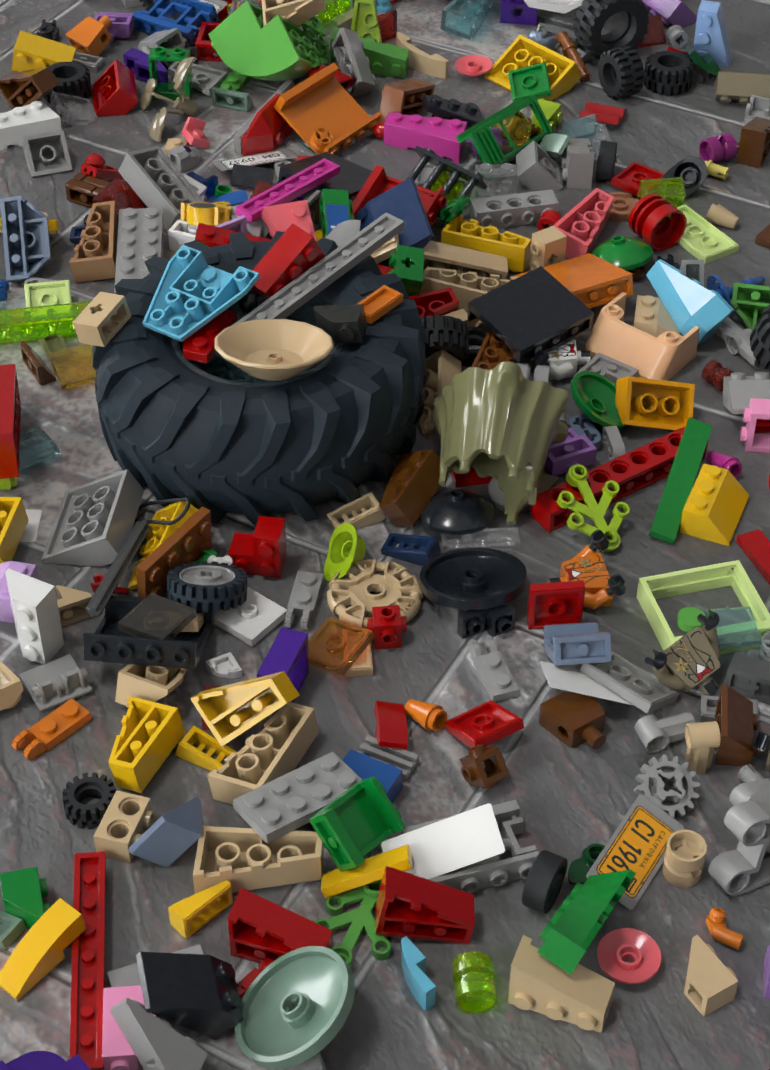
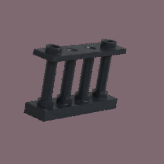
(428, 156)

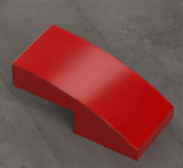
(391, 725)

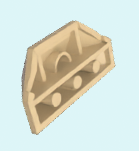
(652, 316)

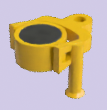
(206, 213)

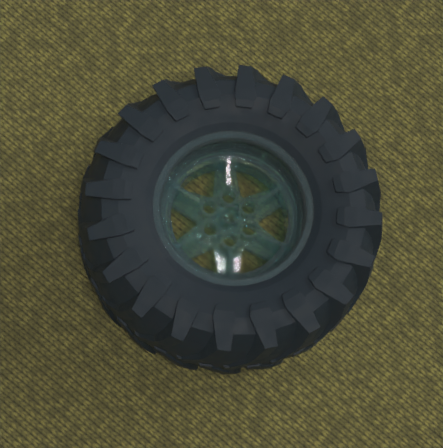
(253, 440)

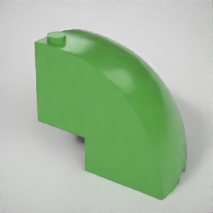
(269, 51)

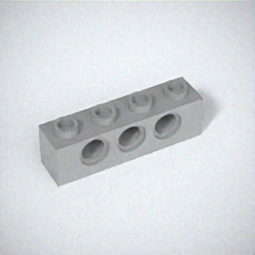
(513, 208)

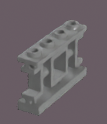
(493, 870)

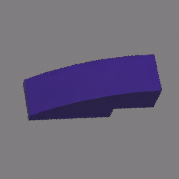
(138, 63)

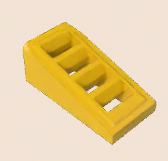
(204, 741)
(197, 910)

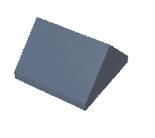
(170, 834)

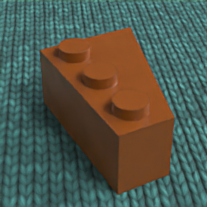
(404, 97)

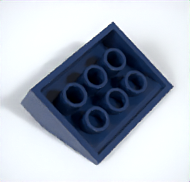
(404, 203)

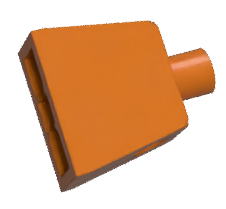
(90, 35)

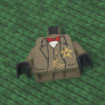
(690, 658)

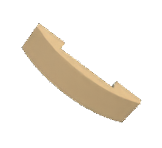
(431, 65)

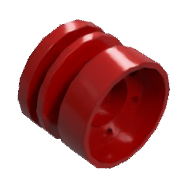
(657, 222)

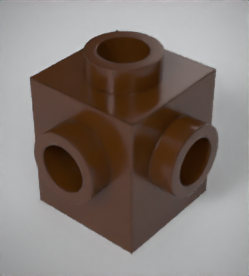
(483, 766)

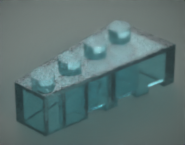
(464, 17)

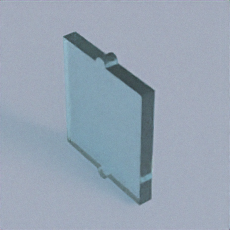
(580, 127)
(736, 627)

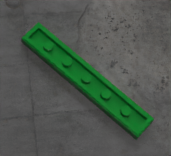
(680, 481)

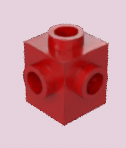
(387, 626)

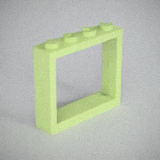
(698, 580)

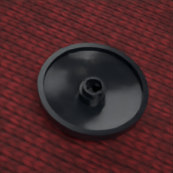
(473, 578)

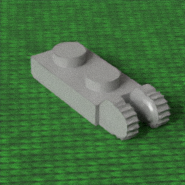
(304, 598)
(493, 671)

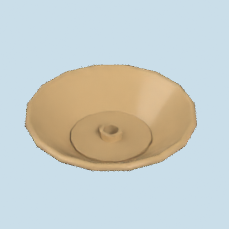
(273, 347)

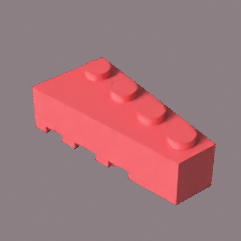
(281, 217)

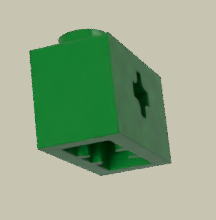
(409, 266)

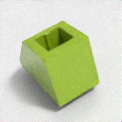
(552, 113)

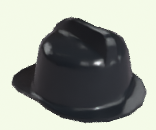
(692, 171)

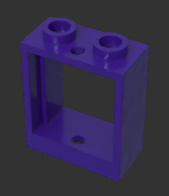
(290, 655)

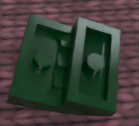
(705, 62)

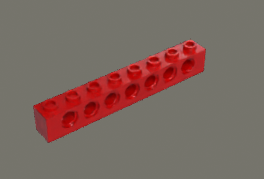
(631, 471)

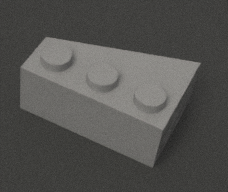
(577, 164)

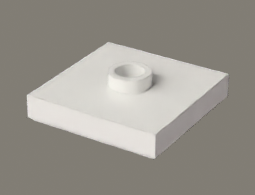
(252, 619)

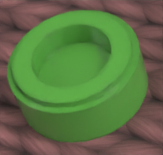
(687, 618)

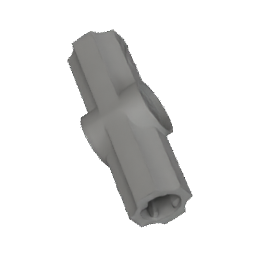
(737, 341)

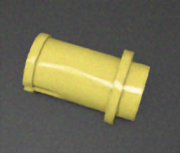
(716, 170)

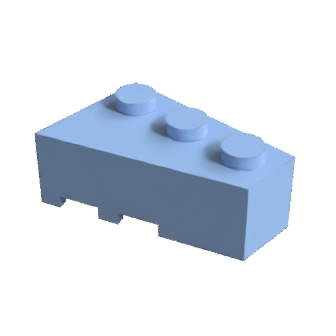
(711, 33)

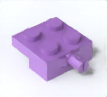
(121, 26)
(570, 452)

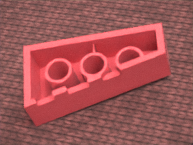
(585, 223)

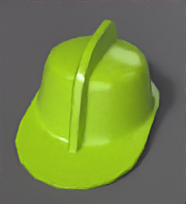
(344, 550)

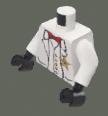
(562, 360)

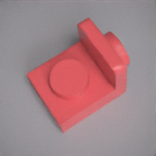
(194, 132)

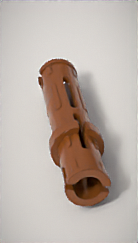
(570, 51)

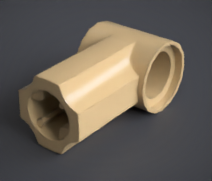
(701, 741)

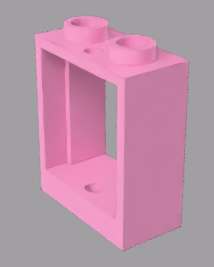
(757, 410)

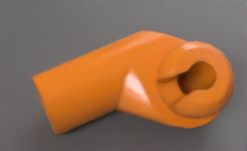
(719, 930)

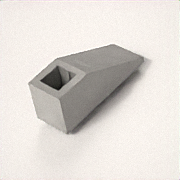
(155, 1040)

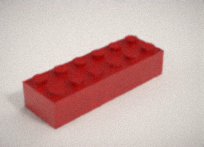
(9, 422)

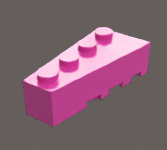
(434, 133)

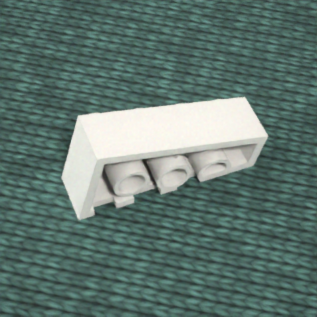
(27, 121)

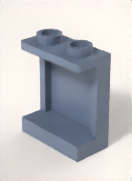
(577, 643)

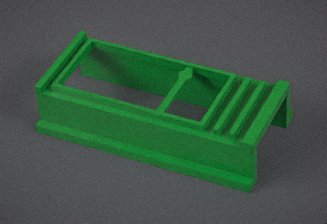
(485, 141)

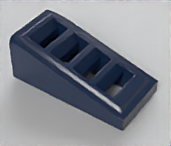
(419, 548)

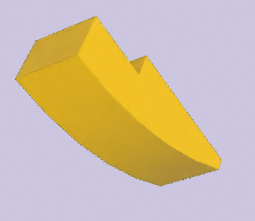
(41, 949)

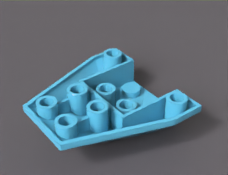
(194, 294)

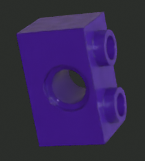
(512, 15)

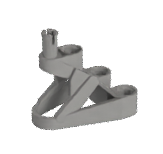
(749, 821)

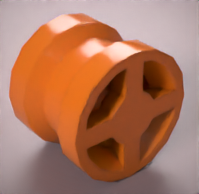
(320, 139)

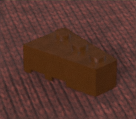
(27, 86)
(754, 143)
(411, 487)

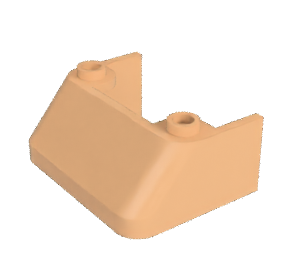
(653, 357)

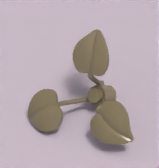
(182, 105)

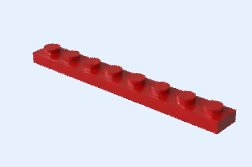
(88, 959)

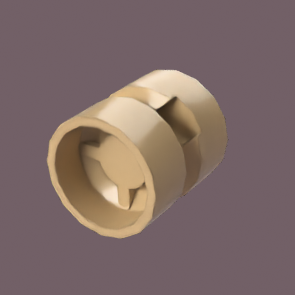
(684, 858)

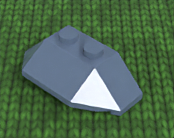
(24, 238)

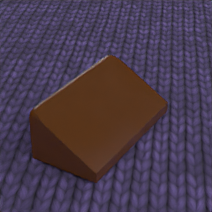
(36, 365)

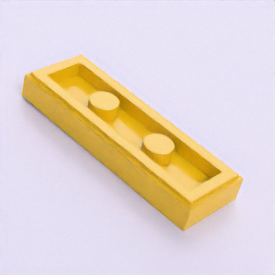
(369, 871)

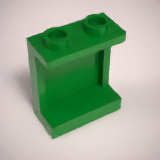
(357, 822)

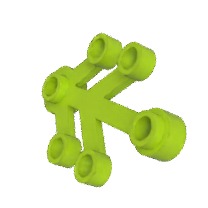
(593, 510)

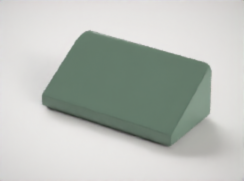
(231, 99)

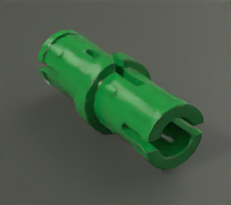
(455, 208)

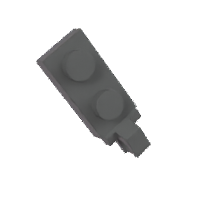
(553, 30)

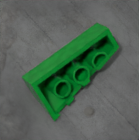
(582, 918)

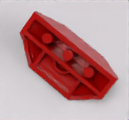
(266, 130)

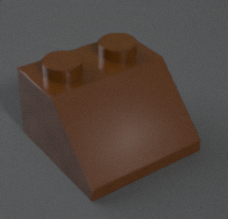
(736, 728)

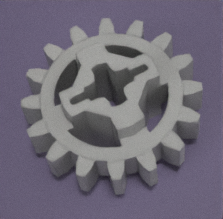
(657, 779)

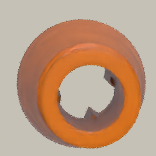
(427, 715)

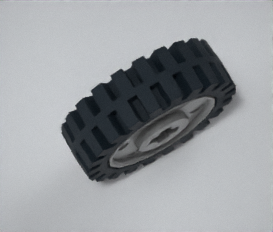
(207, 586)

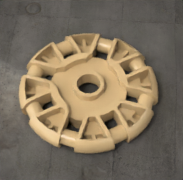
(395, 588)

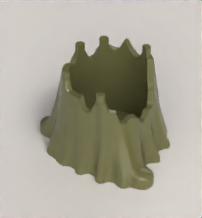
(500, 429)

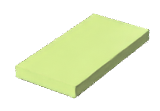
(704, 239)

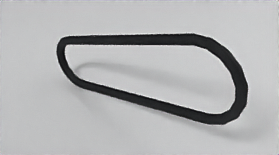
(162, 502)

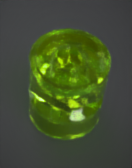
(474, 982)

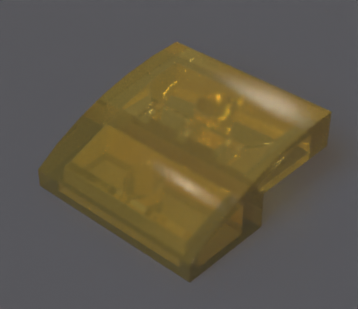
(73, 365)

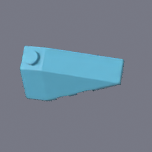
(688, 301)

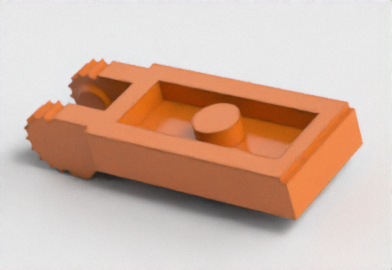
(52, 729)

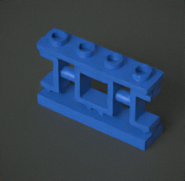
(159, 17)

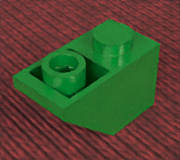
(24, 894)

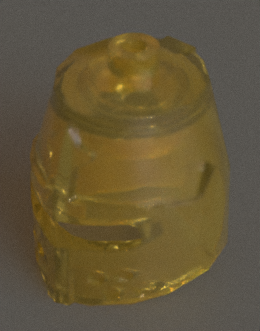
(517, 127)

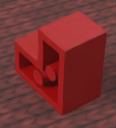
(263, 551)

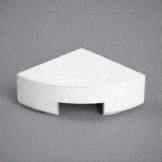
(224, 666)

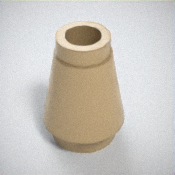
(721, 216)

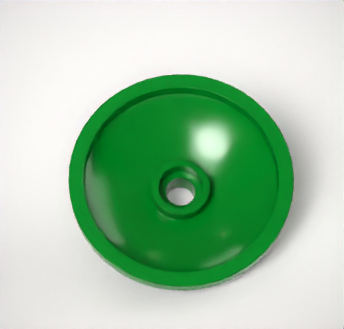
(624, 252)
(596, 398)

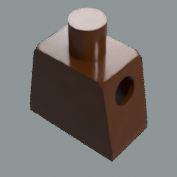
(574, 719)

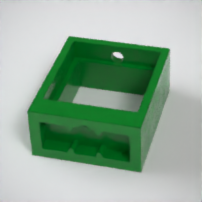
(167, 89)

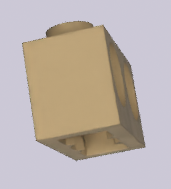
(123, 824)

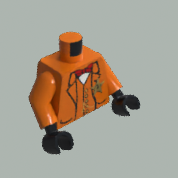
(591, 568)

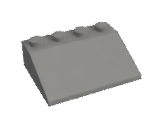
(94, 521)

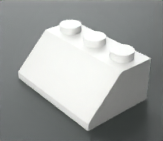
(35, 616)

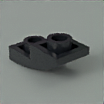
(493, 620)

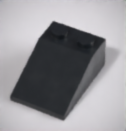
(191, 991)

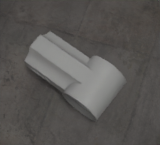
(658, 733)

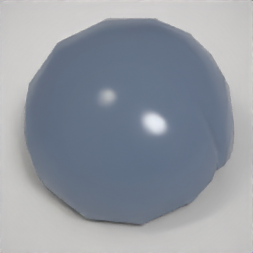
(549, 43)

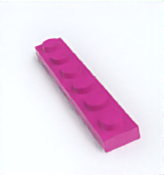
(288, 189)

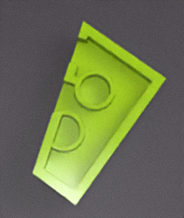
(366, 20)

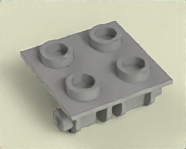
(56, 682)

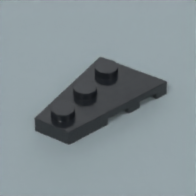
(453, 108)

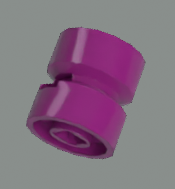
(718, 148)

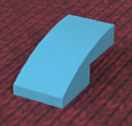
(414, 971)

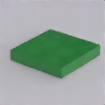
(530, 82)

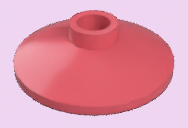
(473, 65)
(632, 946)

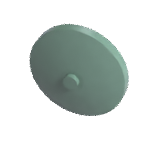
(295, 1007)

